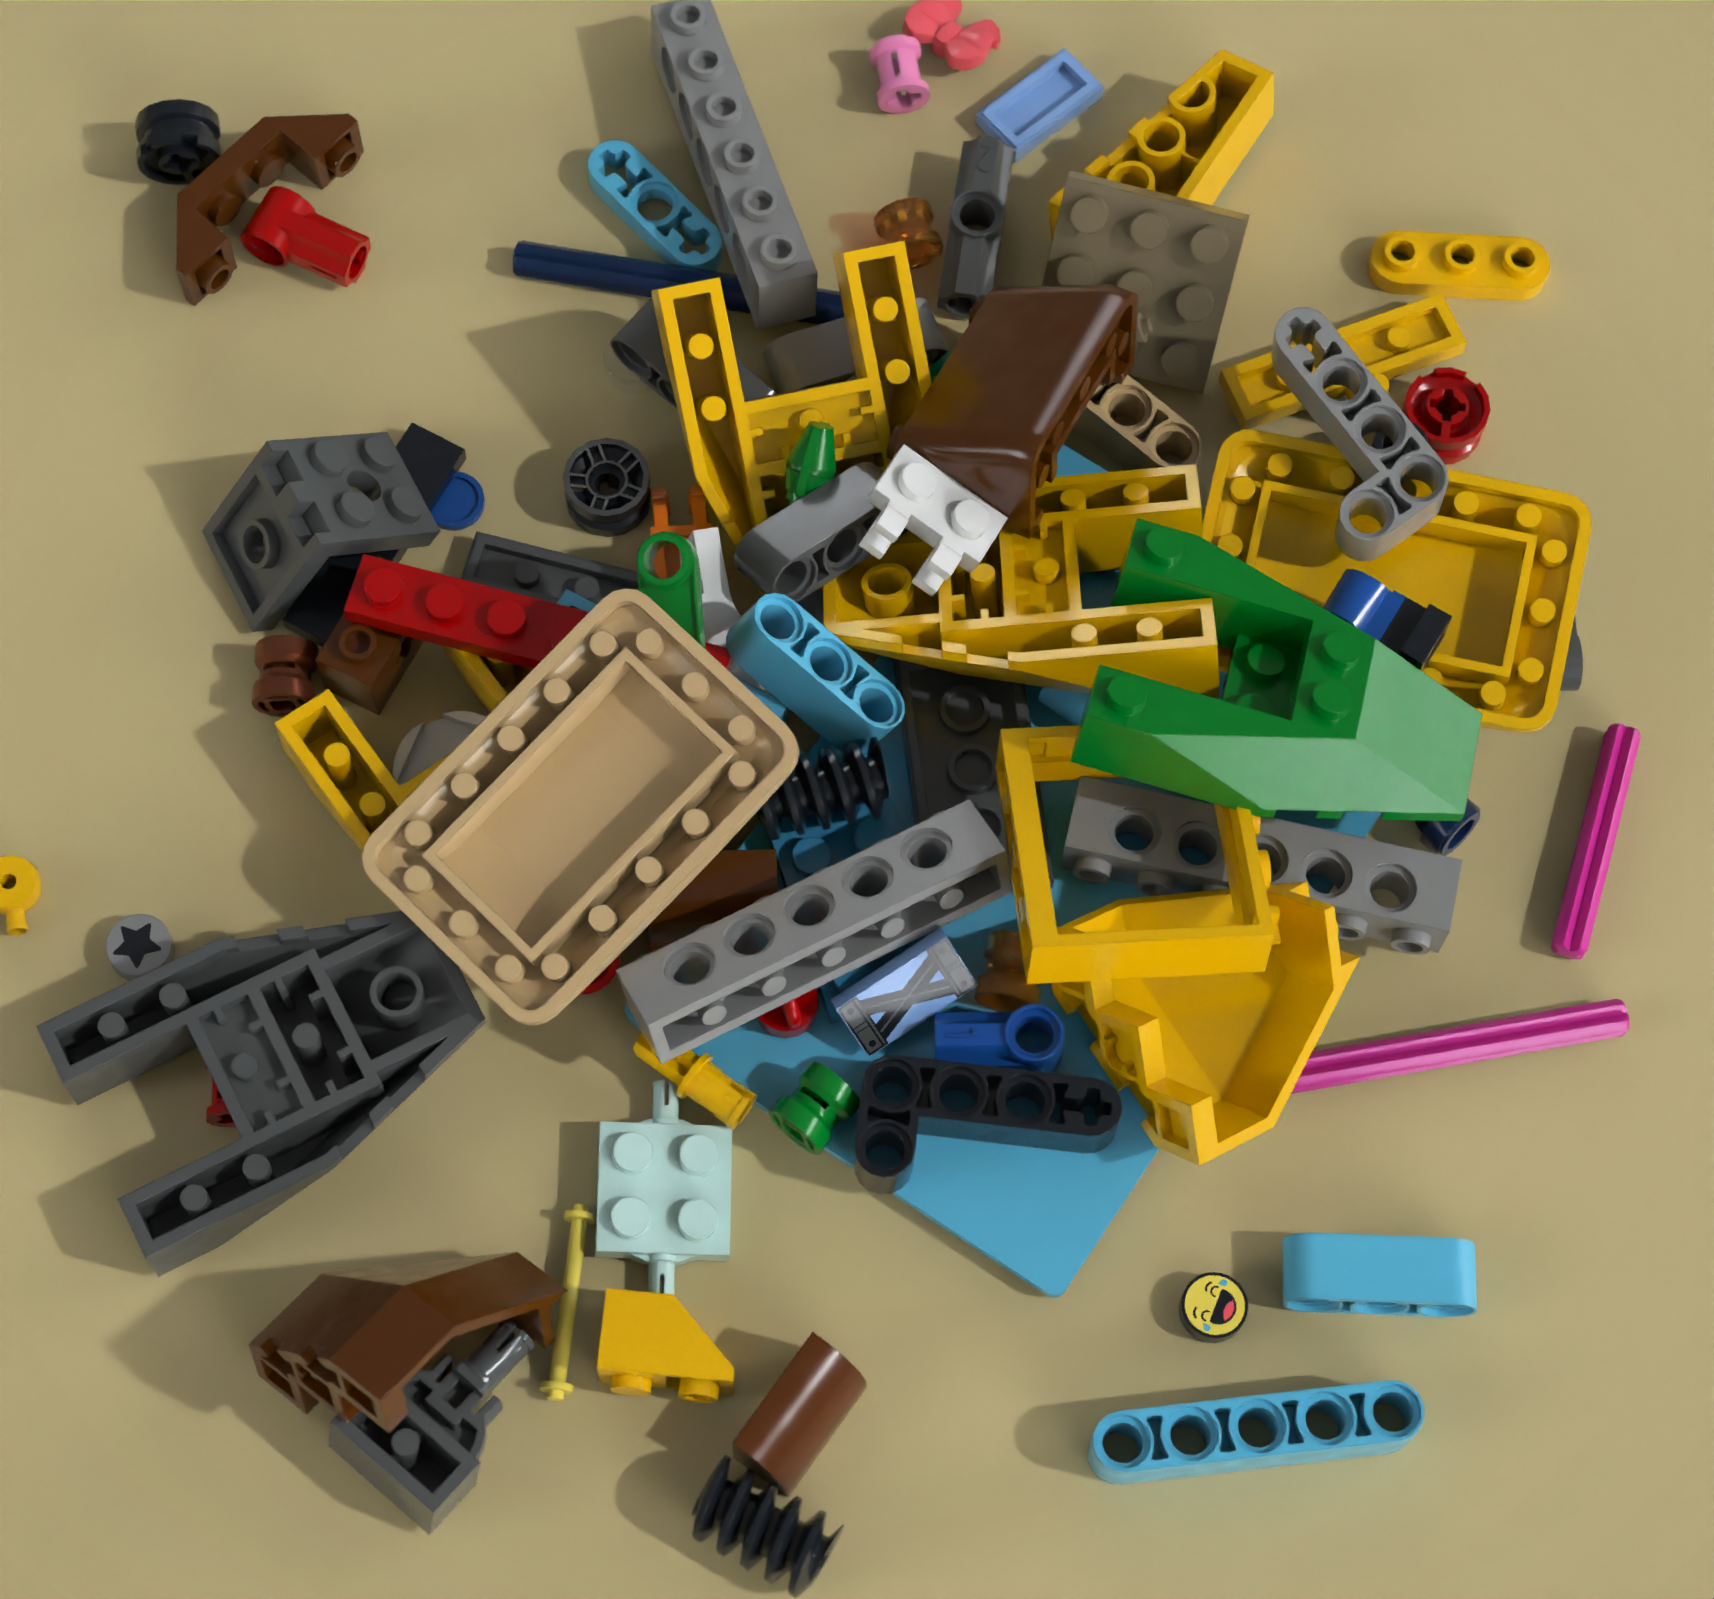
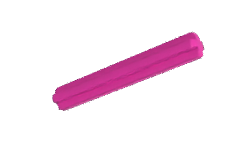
(1595, 841)

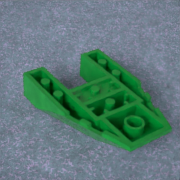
(1305, 708)

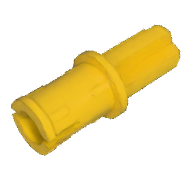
(702, 1083)

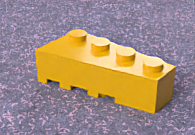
(1196, 137)

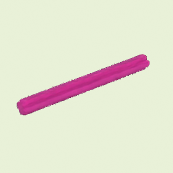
(1463, 1044)

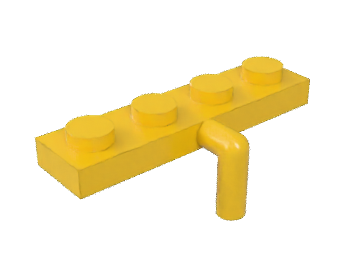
(1385, 343)

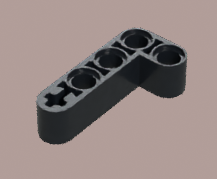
(984, 1122)

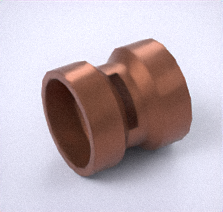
(284, 674)

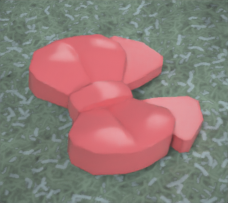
(936, 24)

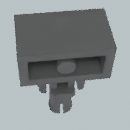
(437, 1447)

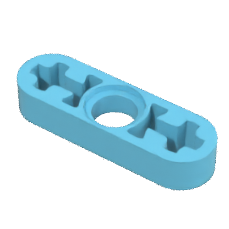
(651, 184)

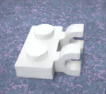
(936, 510)

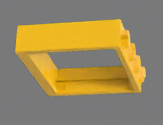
(1051, 957)

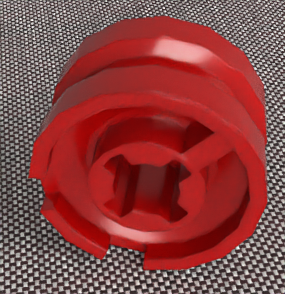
(1455, 393)

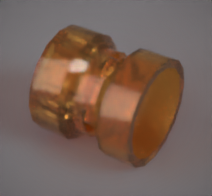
(1004, 982)

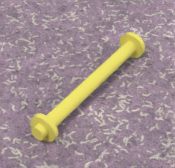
(579, 1219)

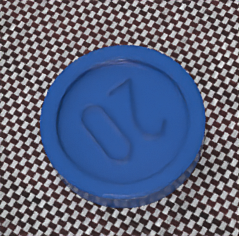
(459, 504)

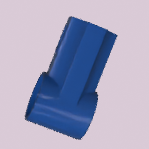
(992, 1038)

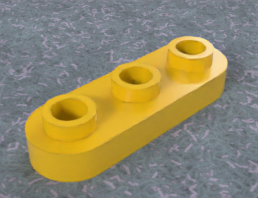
(1433, 270)

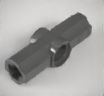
(980, 200)

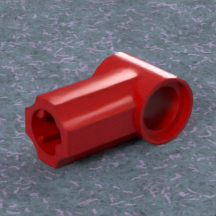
(291, 231)

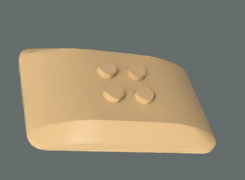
(580, 806)

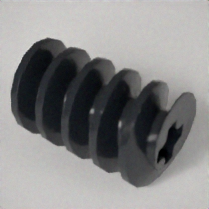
(828, 788)
(762, 1528)

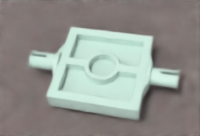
(663, 1191)

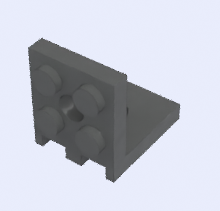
(306, 512)

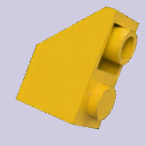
(658, 1344)

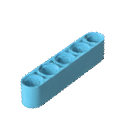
(1283, 1415)

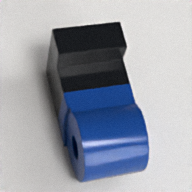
(1389, 616)

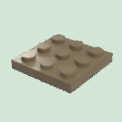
(1164, 250)

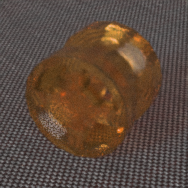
(910, 222)

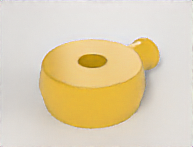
(22, 896)

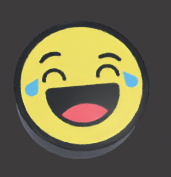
(1213, 1307)

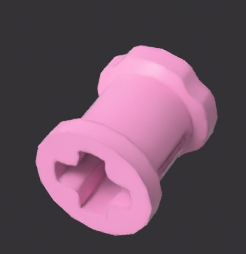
(889, 95)

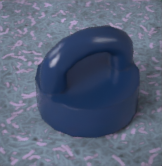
(1446, 836)

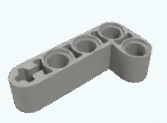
(1348, 422)

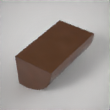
(722, 888)
(799, 1414)

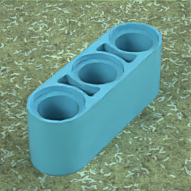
(814, 673)
(1379, 1274)

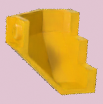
(1212, 1050)

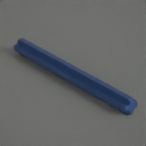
(640, 276)

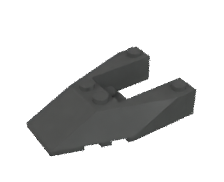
(305, 1043)

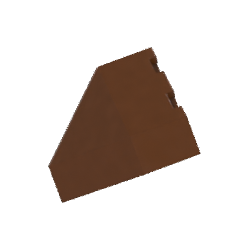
(371, 1329)

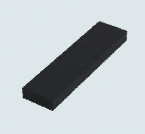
(321, 604)

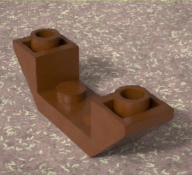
(313, 144)

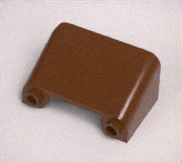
(1019, 389)

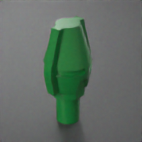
(811, 461)

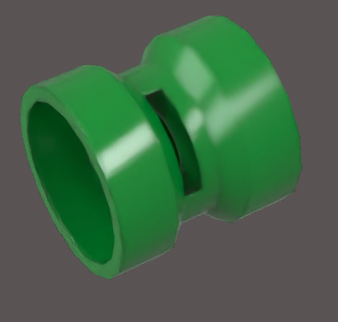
(814, 1107)

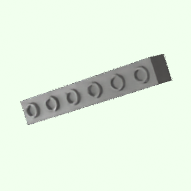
(733, 162)
(1356, 865)
(815, 930)

